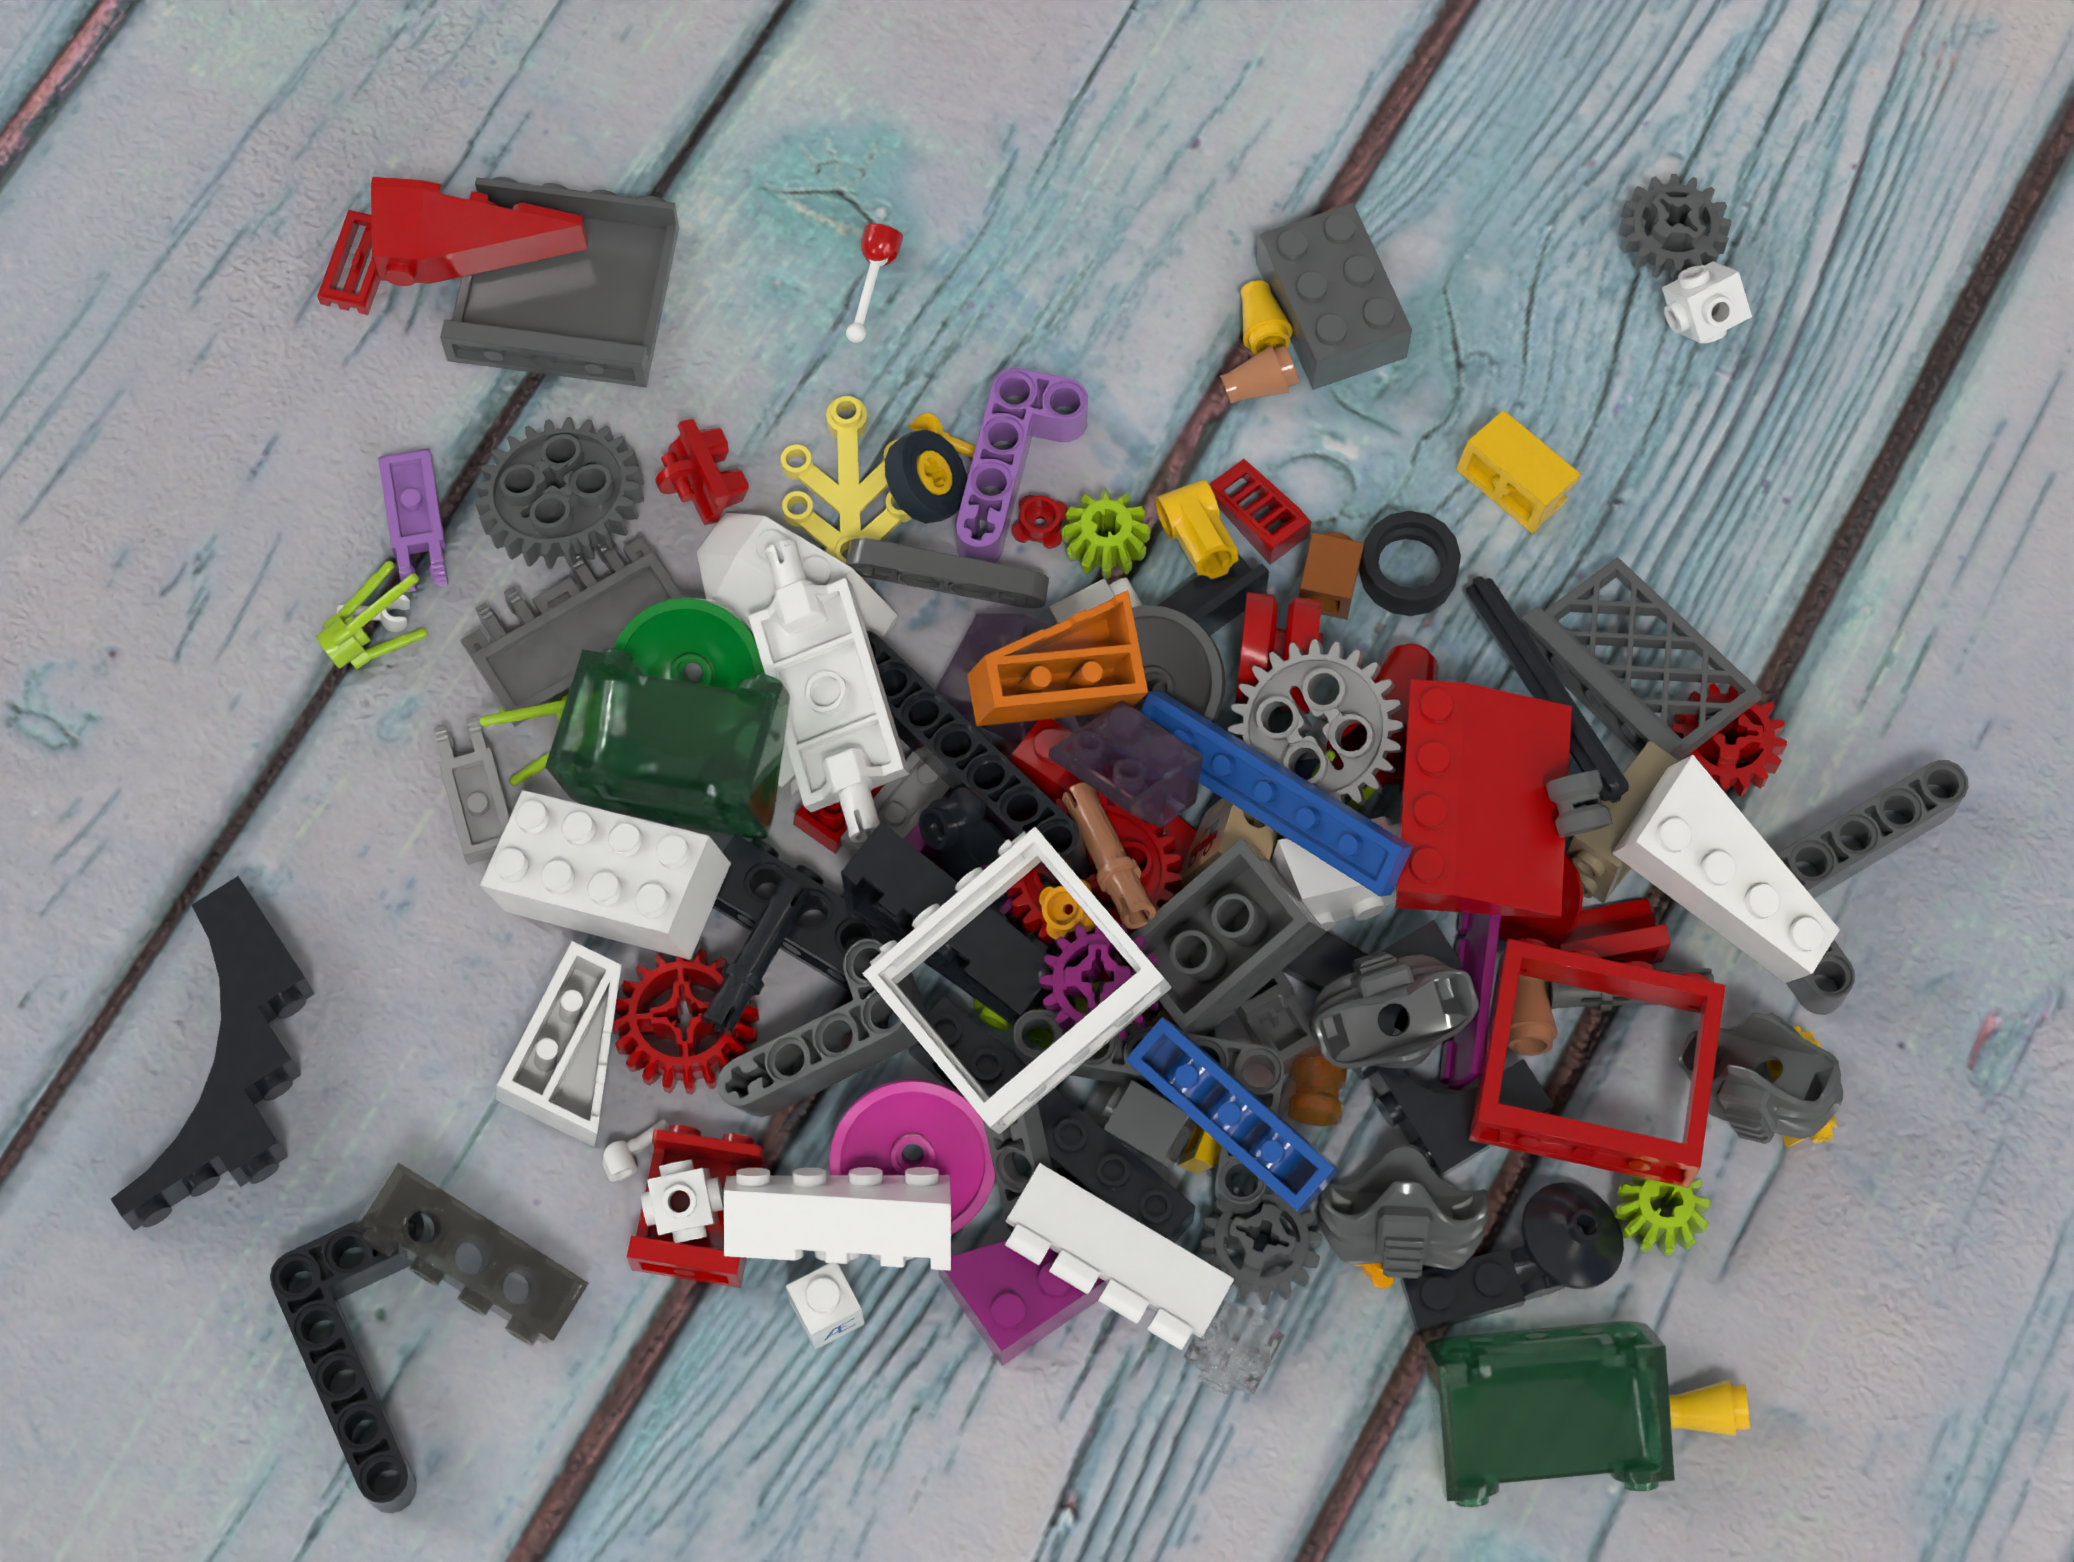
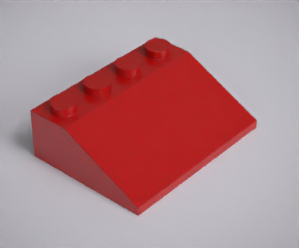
(1481, 801)

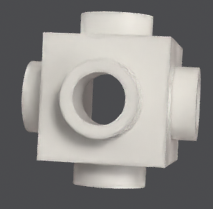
(1706, 302)
(705, 1201)

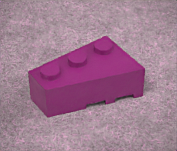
(1013, 1298)

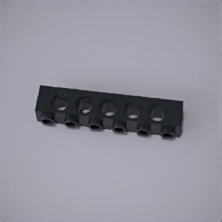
(1075, 1142)

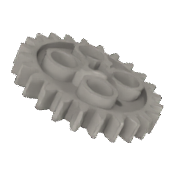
(1357, 702)

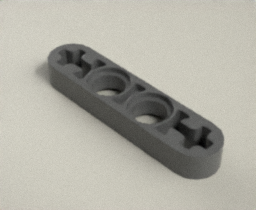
(947, 573)

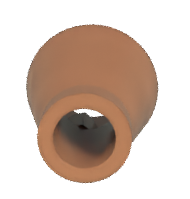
(1261, 376)
(1532, 1019)

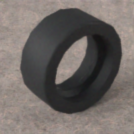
(1415, 527)

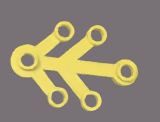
(848, 497)

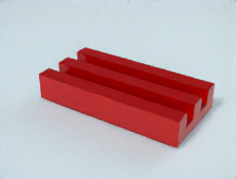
(347, 297)

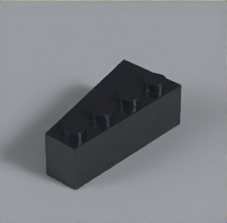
(987, 958)

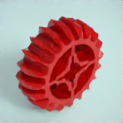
(664, 1022)

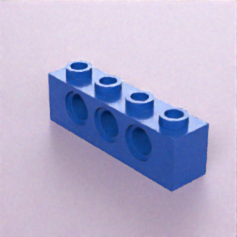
(1232, 1115)

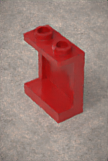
(703, 1257)

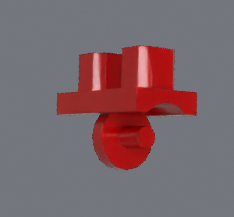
(694, 475)

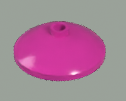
(924, 1115)

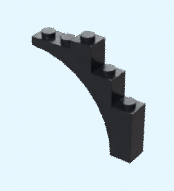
(249, 1064)

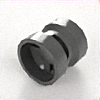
(1577, 791)

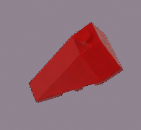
(446, 237)

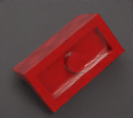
(1619, 933)

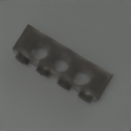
(551, 1286)

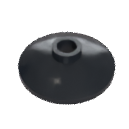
(1559, 1245)

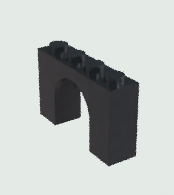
(1434, 1120)

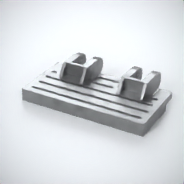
(541, 656)

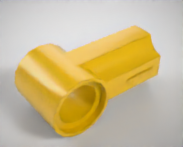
(1195, 521)

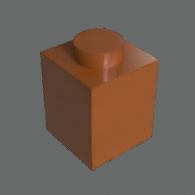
(1331, 572)

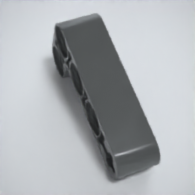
(750, 1077)

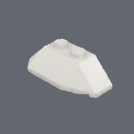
(741, 578)

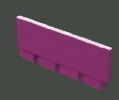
(1465, 1056)

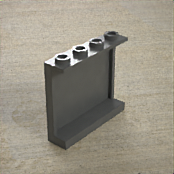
(577, 311)

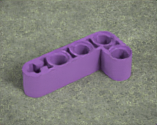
(1005, 467)

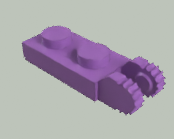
(414, 512)

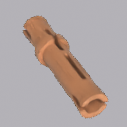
(1116, 871)

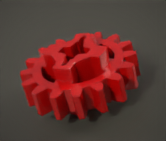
(1749, 737)

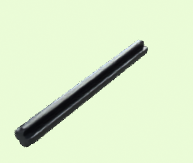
(1543, 683)

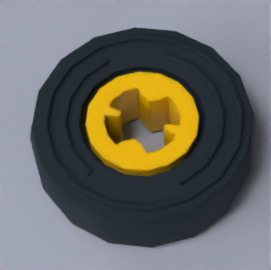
(925, 476)

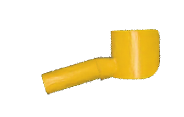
(931, 422)

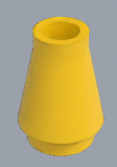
(1263, 318)
(1711, 1409)

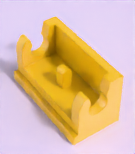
(1517, 471)

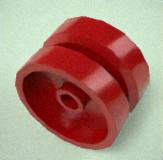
(1263, 637)

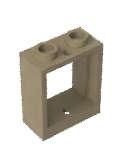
(1593, 850)

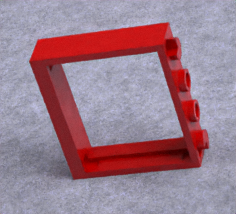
(1580, 1140)

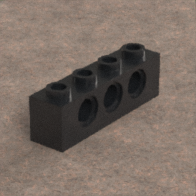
(816, 946)

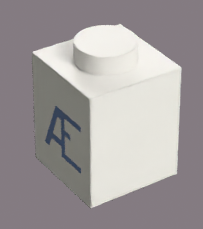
(825, 1305)

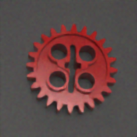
(1140, 843)

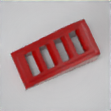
(1269, 546)

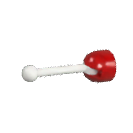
(880, 247)

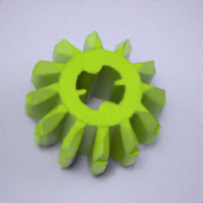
(1106, 516)
(1668, 1231)

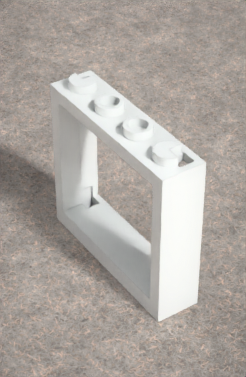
(939, 924)

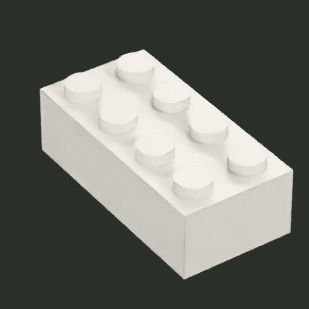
(606, 874)

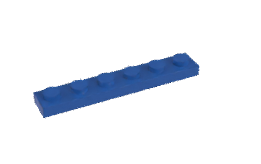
(1285, 799)

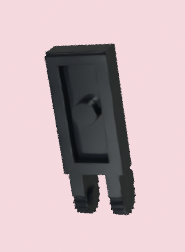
(1472, 1291)

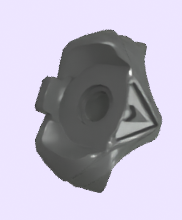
(1347, 1010)
(1792, 1105)
(1403, 1217)

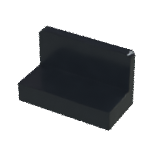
(1220, 599)

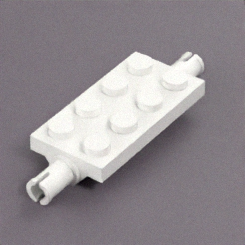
(838, 709)

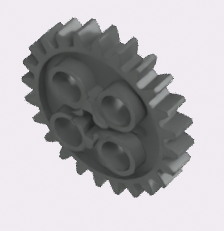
(559, 492)

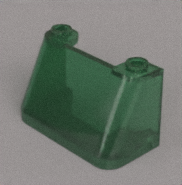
(671, 746)
(1550, 1407)

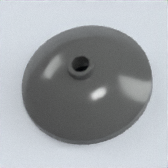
(1182, 657)

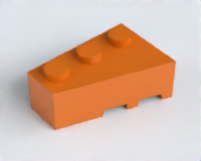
(1063, 670)

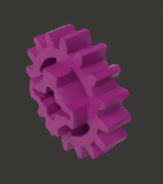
(1078, 980)

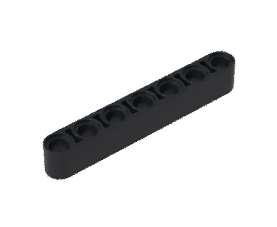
(942, 734)

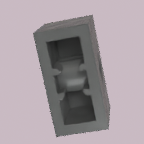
(1148, 1124)

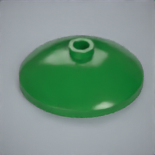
(696, 632)

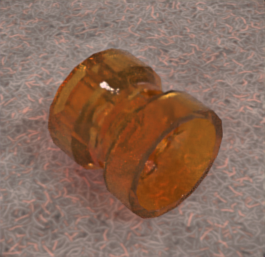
(1316, 1092)

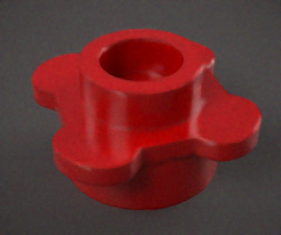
(1038, 507)

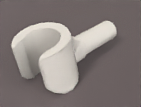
(391, 623)
(618, 1155)

